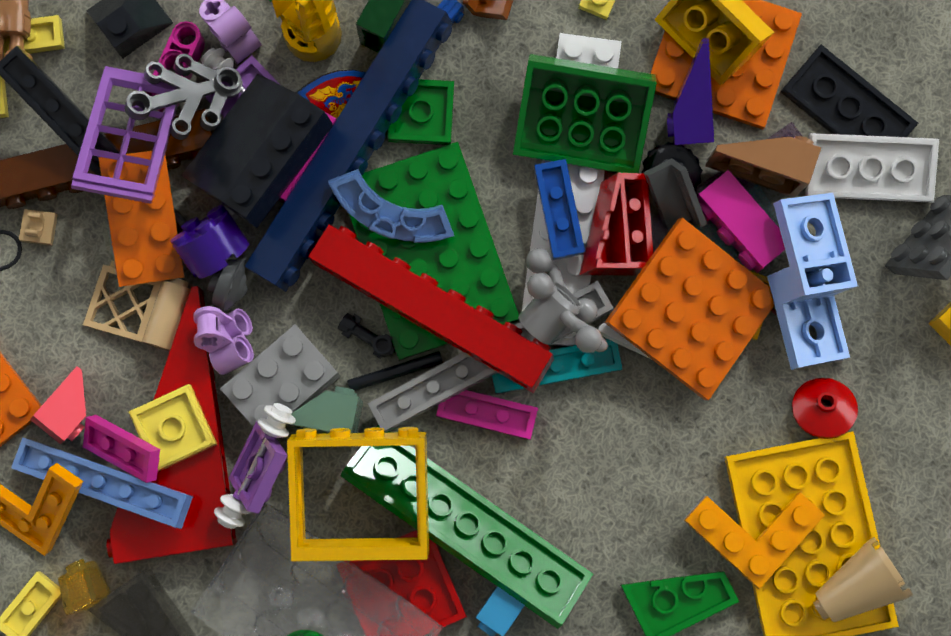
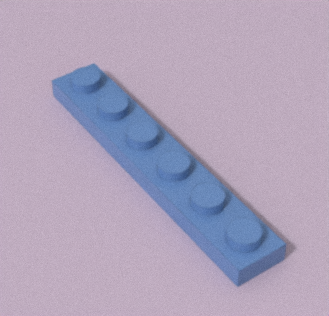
(106, 483)

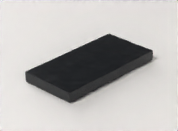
(844, 100)

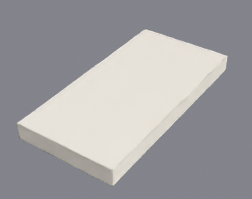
(875, 167)

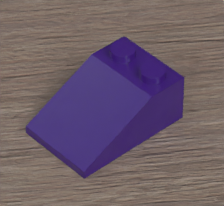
(693, 108)

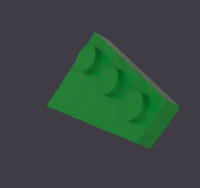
(678, 602)

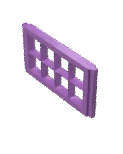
(114, 186)

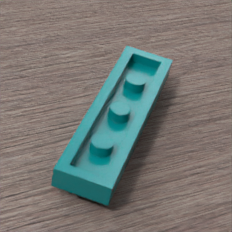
(568, 365)

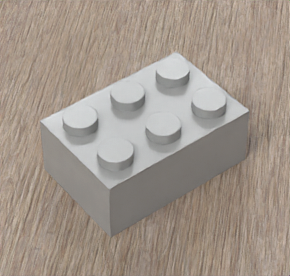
(284, 373)

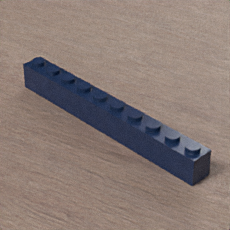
(351, 142)

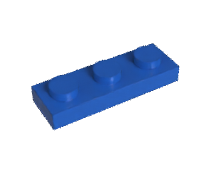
(559, 209)

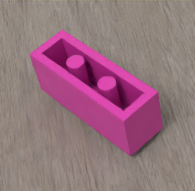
(741, 222)

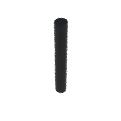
(395, 371)

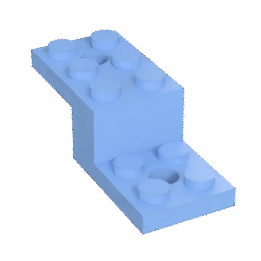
(816, 272)

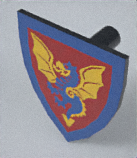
(332, 90)

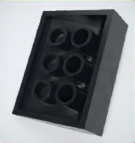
(258, 149)

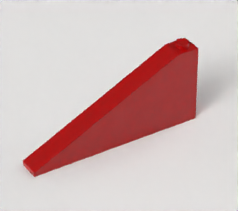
(199, 476)

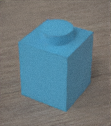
(498, 612)

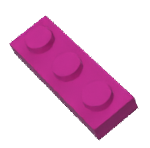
(490, 413)
(121, 448)

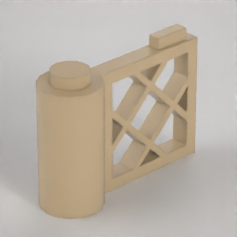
(160, 316)

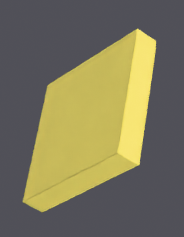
(174, 426)

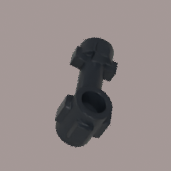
(381, 344)

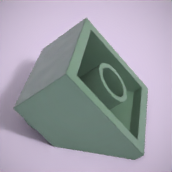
(330, 411)

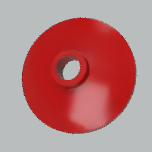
(822, 420)

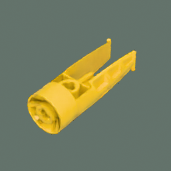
(312, 25)

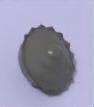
(228, 285)

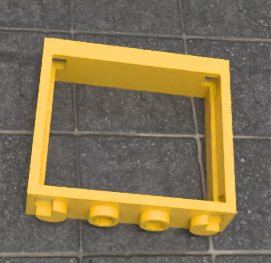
(355, 548)

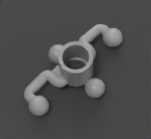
(557, 307)

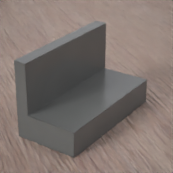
(674, 194)

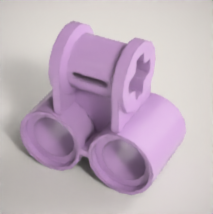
(229, 28)
(224, 337)

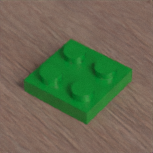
(426, 115)

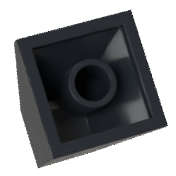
(129, 22)

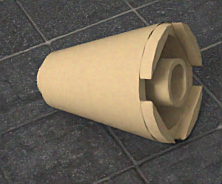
(861, 585)

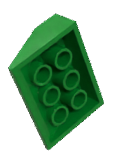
(584, 114)

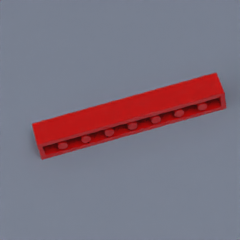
(432, 308)

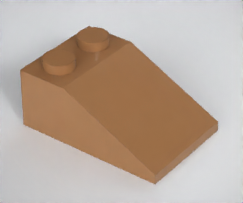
(774, 163)

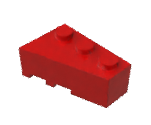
(620, 228)

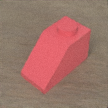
(64, 409)

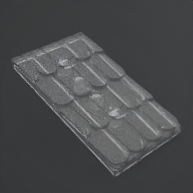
(270, 595)

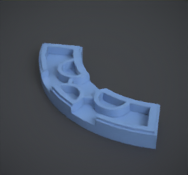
(387, 218)

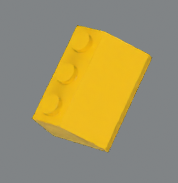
(730, 25)

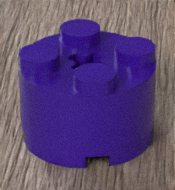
(209, 242)

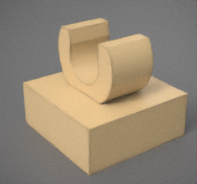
(38, 227)

